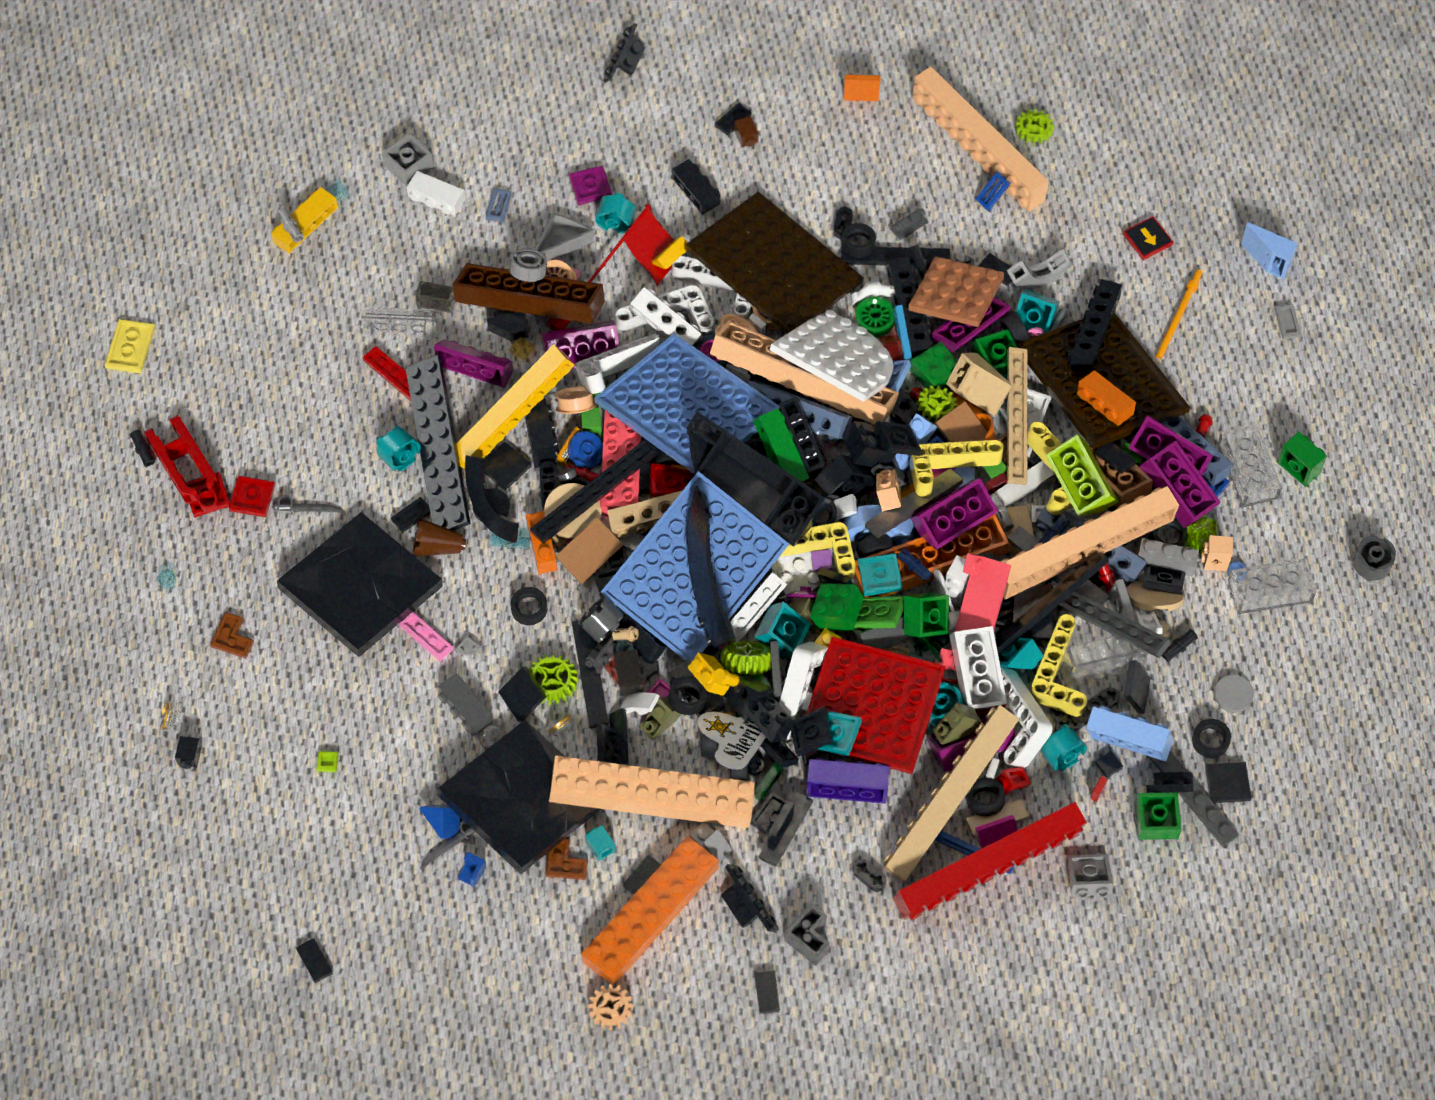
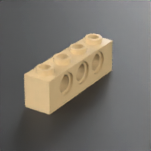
(638, 511)

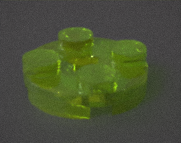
(1200, 532)

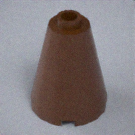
(436, 540)

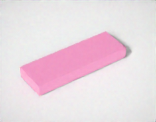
(426, 636)

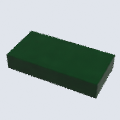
(768, 781)

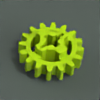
(1034, 126)
(936, 403)

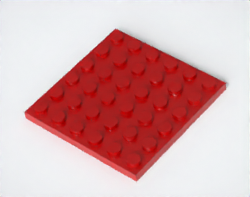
(887, 692)

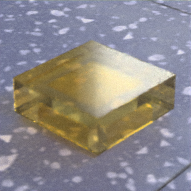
(522, 348)

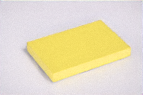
(130, 346)

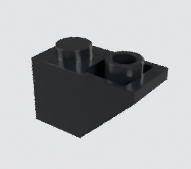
(508, 326)

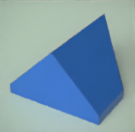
(442, 819)

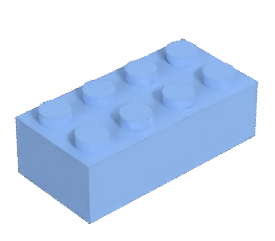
(1130, 733)

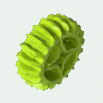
(746, 657)
(559, 666)

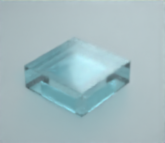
(338, 191)

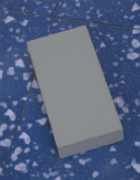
(1287, 321)

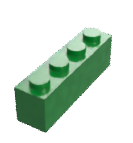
(779, 443)

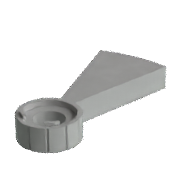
(558, 239)

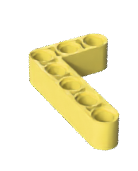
(1043, 442)
(951, 456)
(829, 541)
(1052, 667)

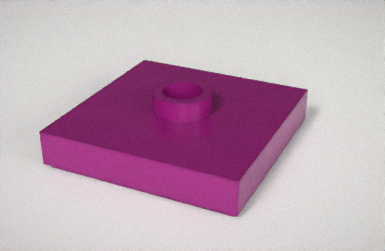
(589, 185)

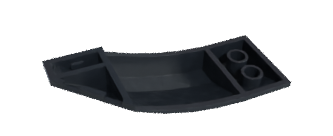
(754, 480)
(702, 577)

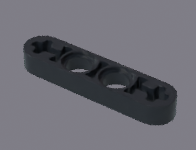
(1097, 699)

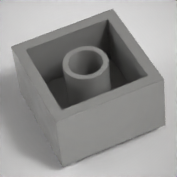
(406, 158)

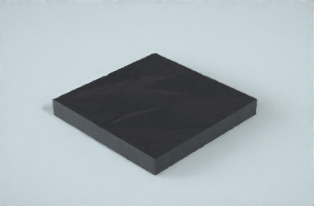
(359, 584)
(508, 796)

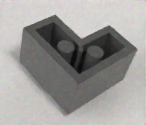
(804, 934)

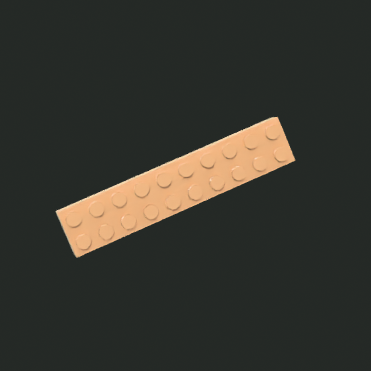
(979, 138)
(752, 352)
(1094, 536)
(651, 792)

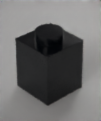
(188, 752)

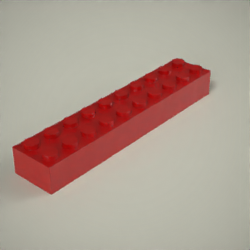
(990, 860)

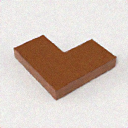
(227, 638)
(563, 867)

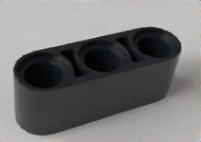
(547, 480)
(646, 643)

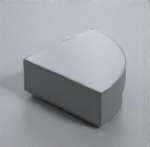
(468, 646)

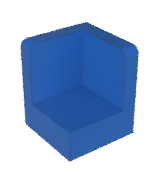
(472, 870)

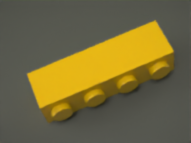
(308, 216)

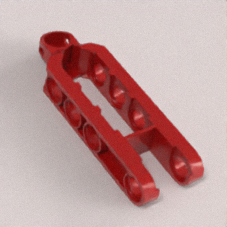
(183, 445)

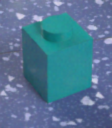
(600, 842)

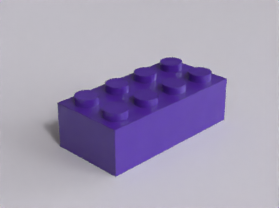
(847, 781)

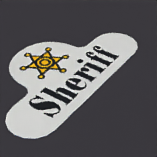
(736, 738)

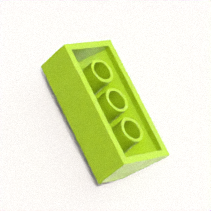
(1081, 477)

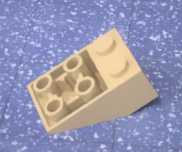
(979, 383)

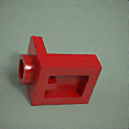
(1013, 779)

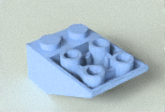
(1269, 249)

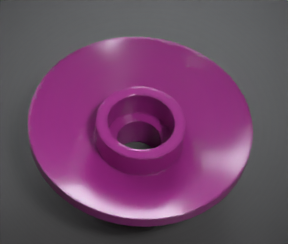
(805, 592)

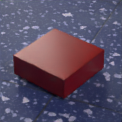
(1099, 788)

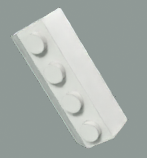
(978, 668)

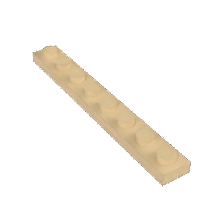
(1017, 416)

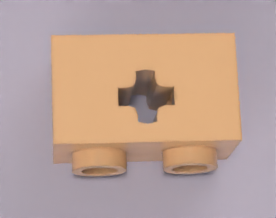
(888, 489)
(1217, 553)

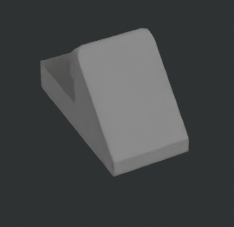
(711, 841)

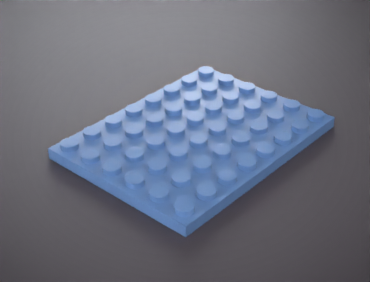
(670, 387)
(656, 577)

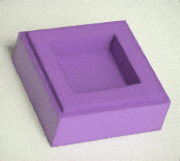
(821, 559)

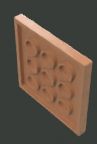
(956, 291)

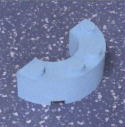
(856, 525)

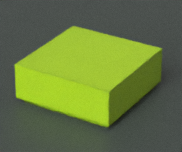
(327, 761)

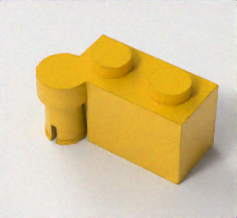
(712, 674)

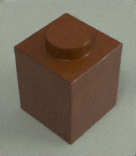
(746, 131)

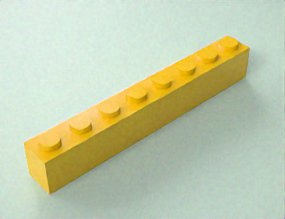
(514, 404)

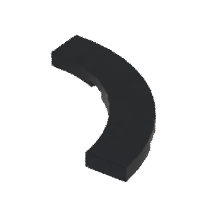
(482, 502)

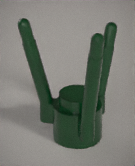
(926, 644)

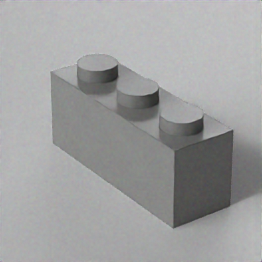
(1168, 556)

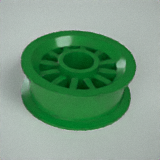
(875, 307)

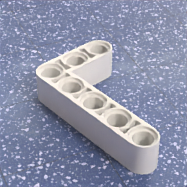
(706, 277)
(685, 302)
(595, 368)
(798, 678)
(1033, 720)

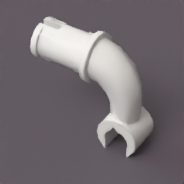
(872, 289)

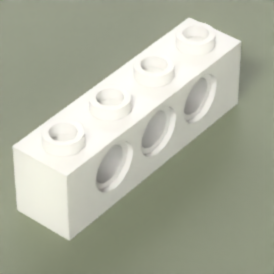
(653, 318)

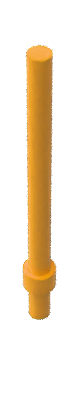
(1191, 288)

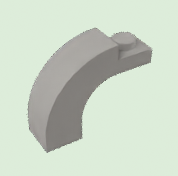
(1040, 274)

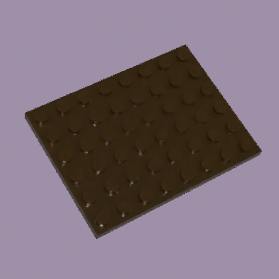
(774, 263)
(1121, 363)

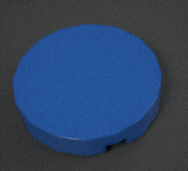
(585, 449)

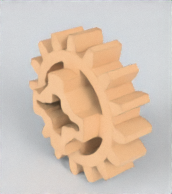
(616, 1002)

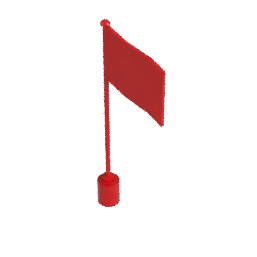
(645, 241)

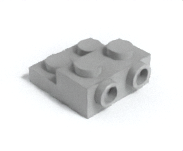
(1090, 875)

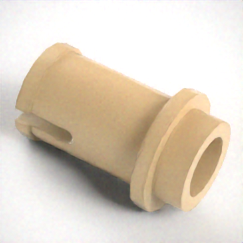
(625, 634)

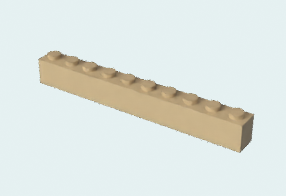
(950, 794)

